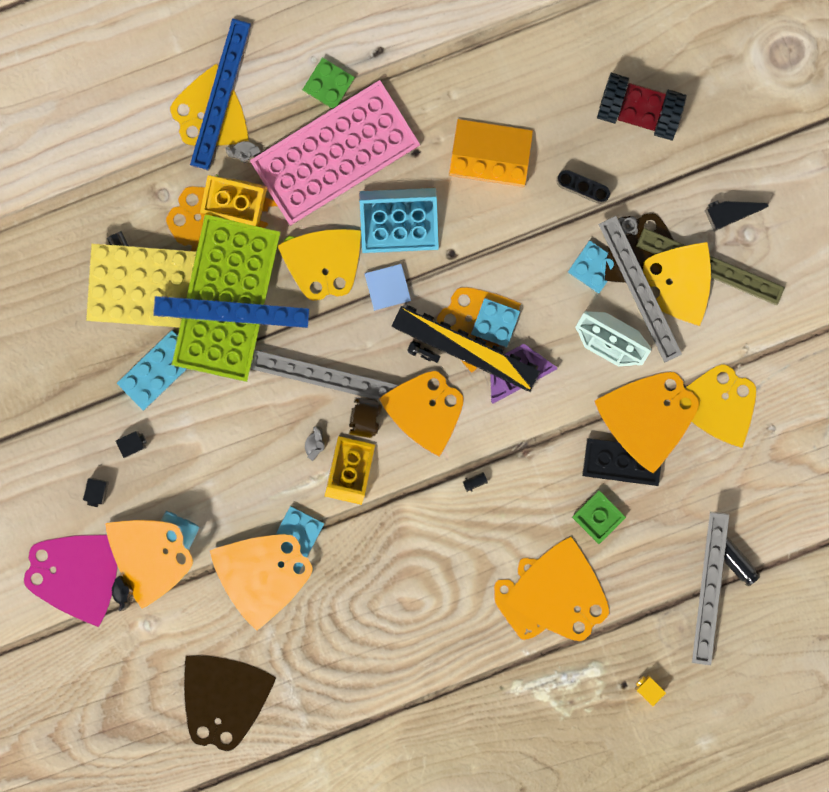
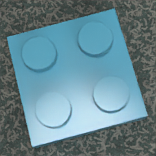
(591, 267)
(495, 322)

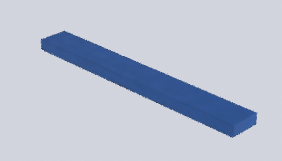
(220, 94)

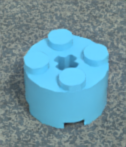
(188, 529)

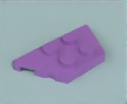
(502, 389)

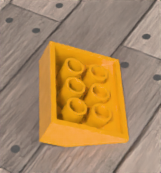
(491, 153)

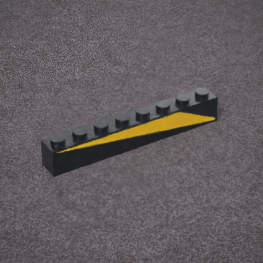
(466, 349)

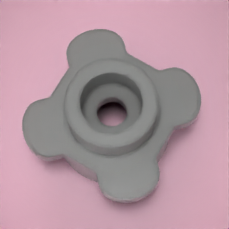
(632, 225)

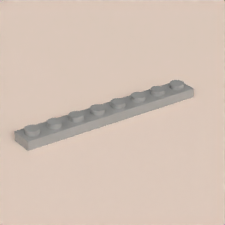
(640, 289)
(320, 375)
(710, 588)

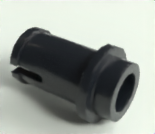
(475, 482)

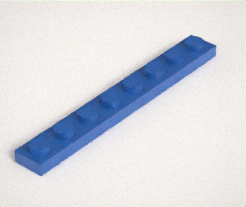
(231, 312)

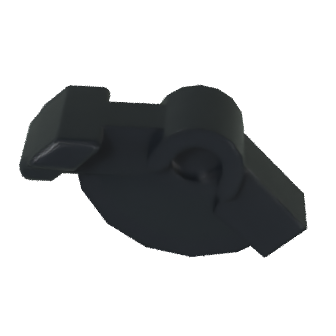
(426, 354)
(121, 593)

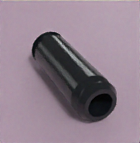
(740, 564)

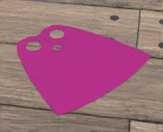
(81, 578)

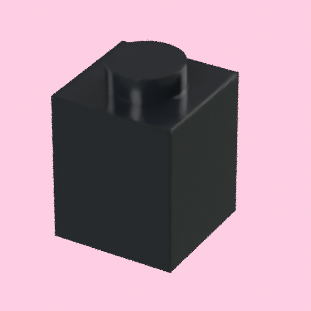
(131, 444)
(95, 492)

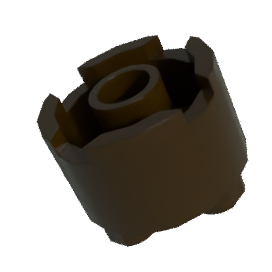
(364, 417)

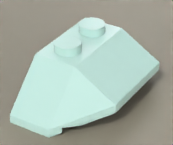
(612, 339)

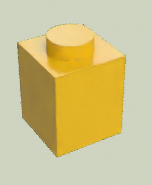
(649, 690)

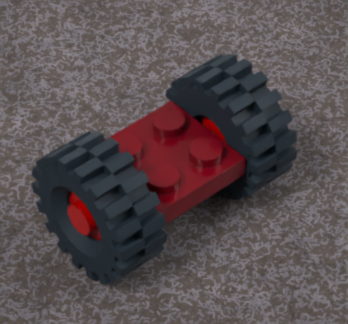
(641, 106)

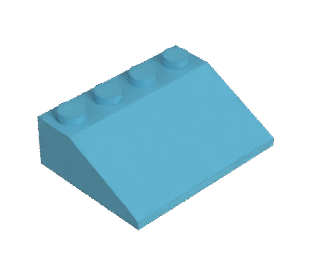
(399, 220)

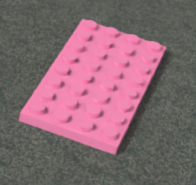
(335, 152)

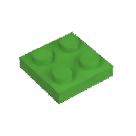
(328, 83)
(598, 517)

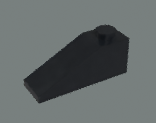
(729, 212)

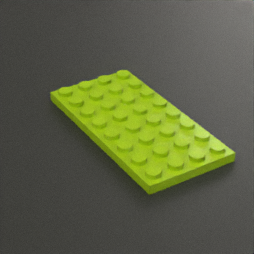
(229, 266)

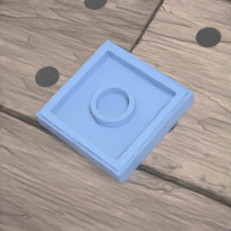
(387, 287)

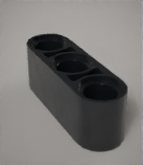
(593, 186)

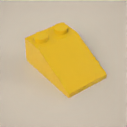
(233, 199)
(349, 470)

